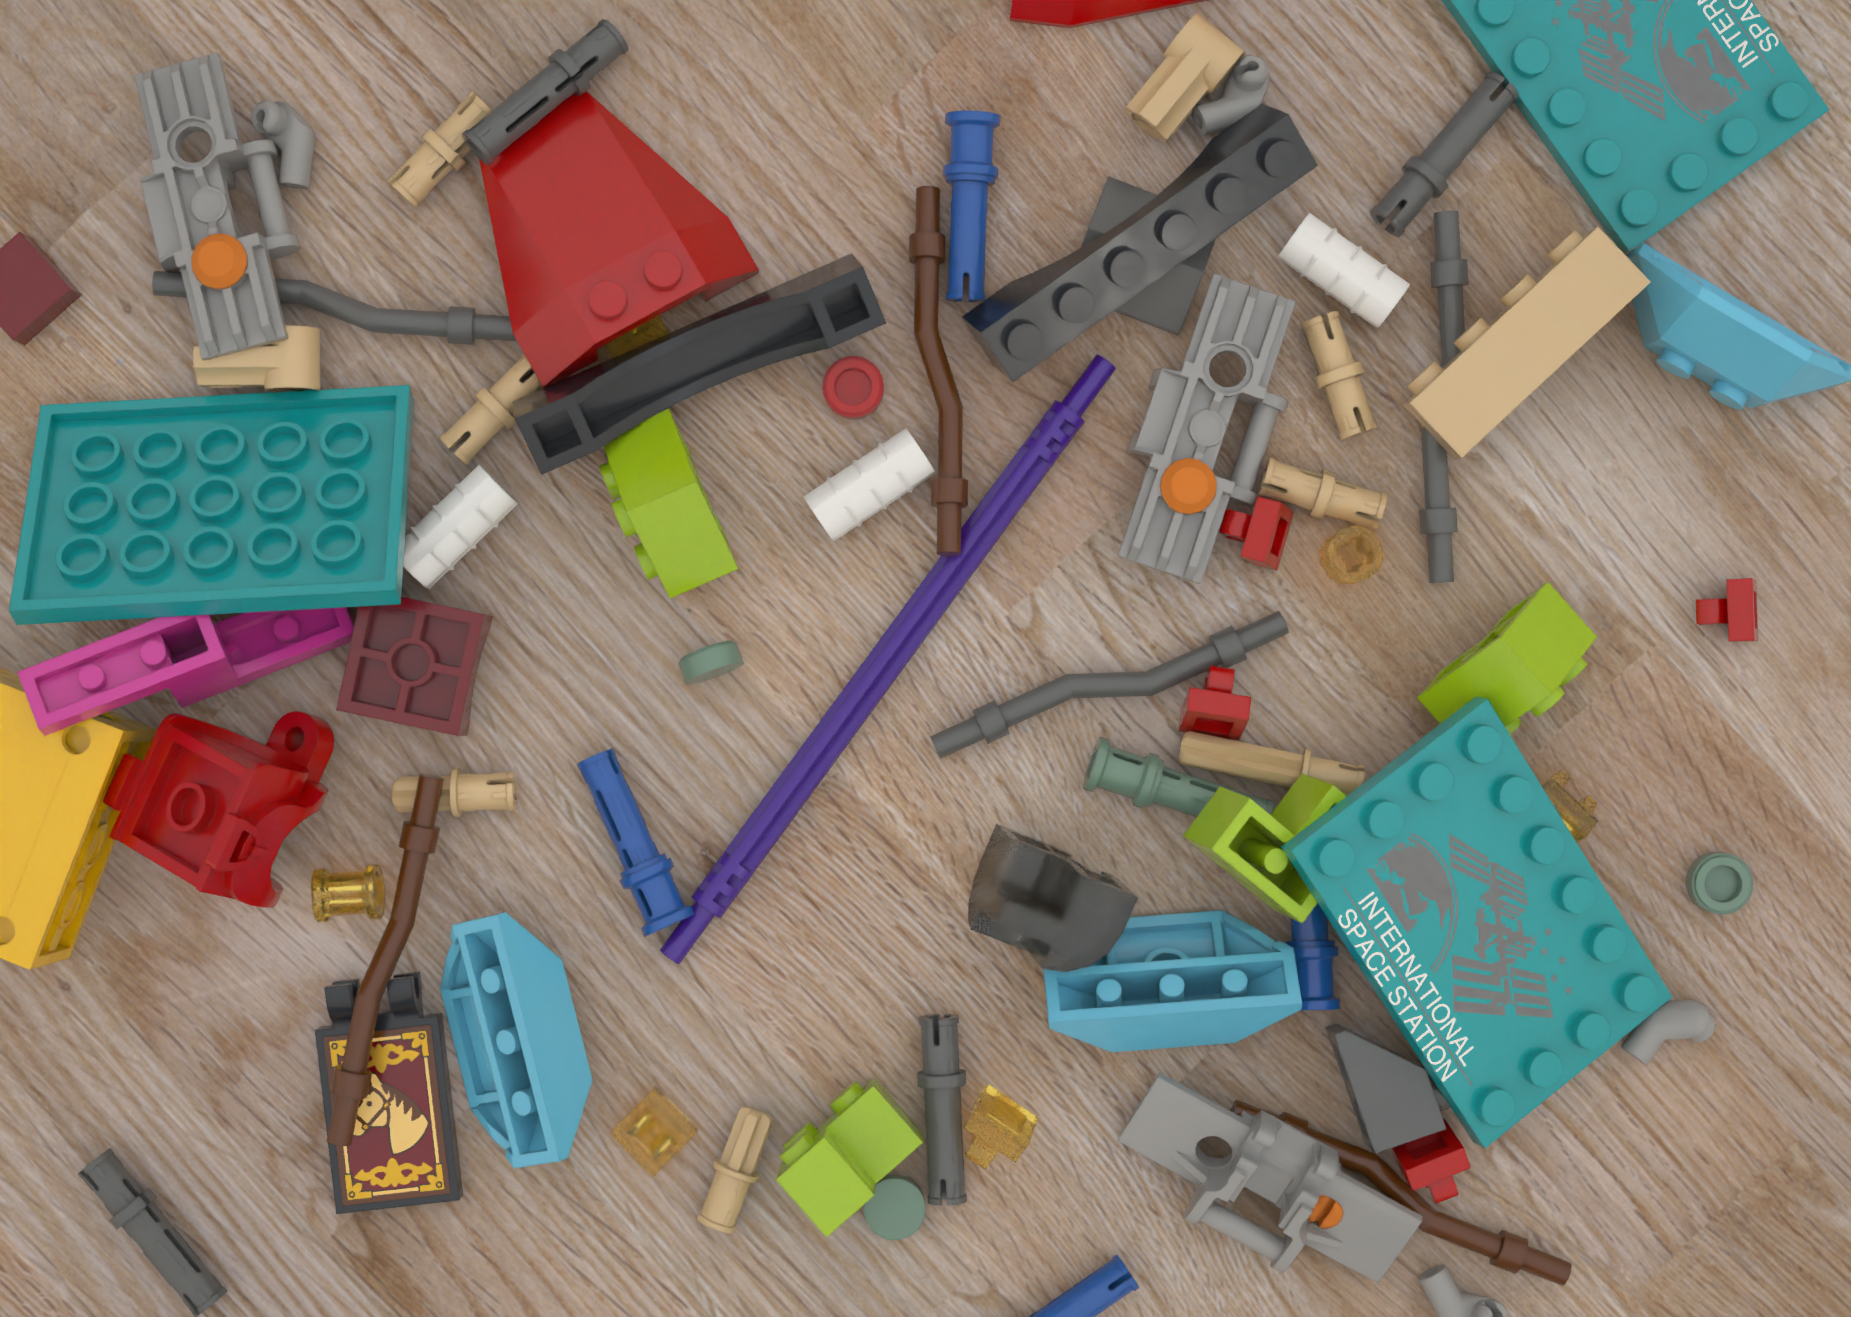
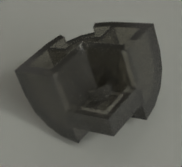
(1046, 902)

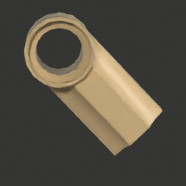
(1192, 66)
(277, 366)

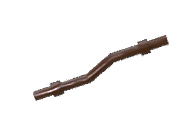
(927, 252)
(352, 1077)
(1504, 1249)

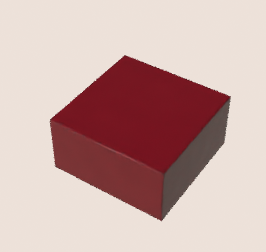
(30, 289)

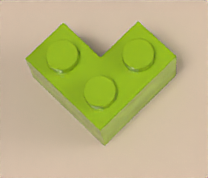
(665, 506)
(1517, 662)
(1249, 841)
(841, 1161)

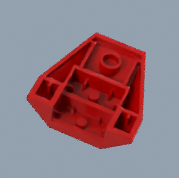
(599, 236)

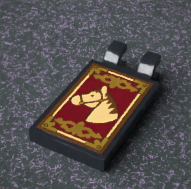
(406, 1125)

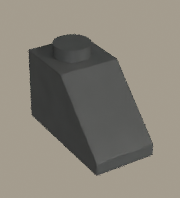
(1387, 1091)

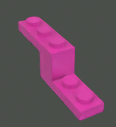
(180, 654)

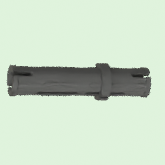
(545, 91)
(1428, 173)
(943, 1113)
(152, 1232)

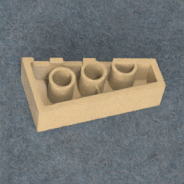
(1525, 342)

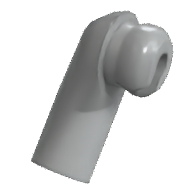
(1241, 95)
(291, 137)
(1671, 1021)
(1450, 1302)

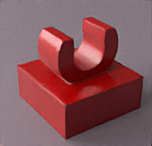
(1262, 532)
(1736, 610)
(1215, 708)
(1432, 1162)

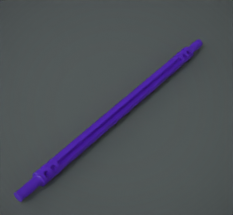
(887, 659)

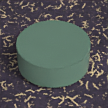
(710, 662)
(1719, 883)
(895, 1208)

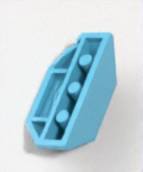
(1724, 340)
(1177, 985)
(516, 1038)

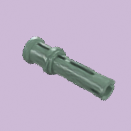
(1151, 782)

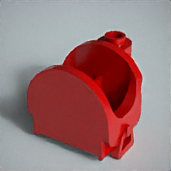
(220, 801)

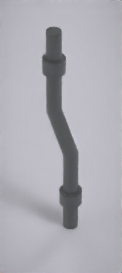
(1449, 275)
(459, 324)
(1224, 649)

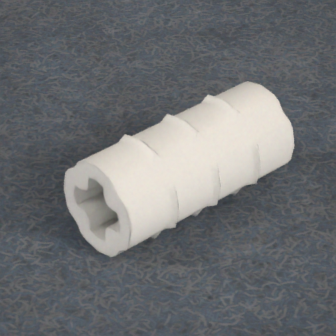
(1343, 270)
(869, 484)
(455, 526)

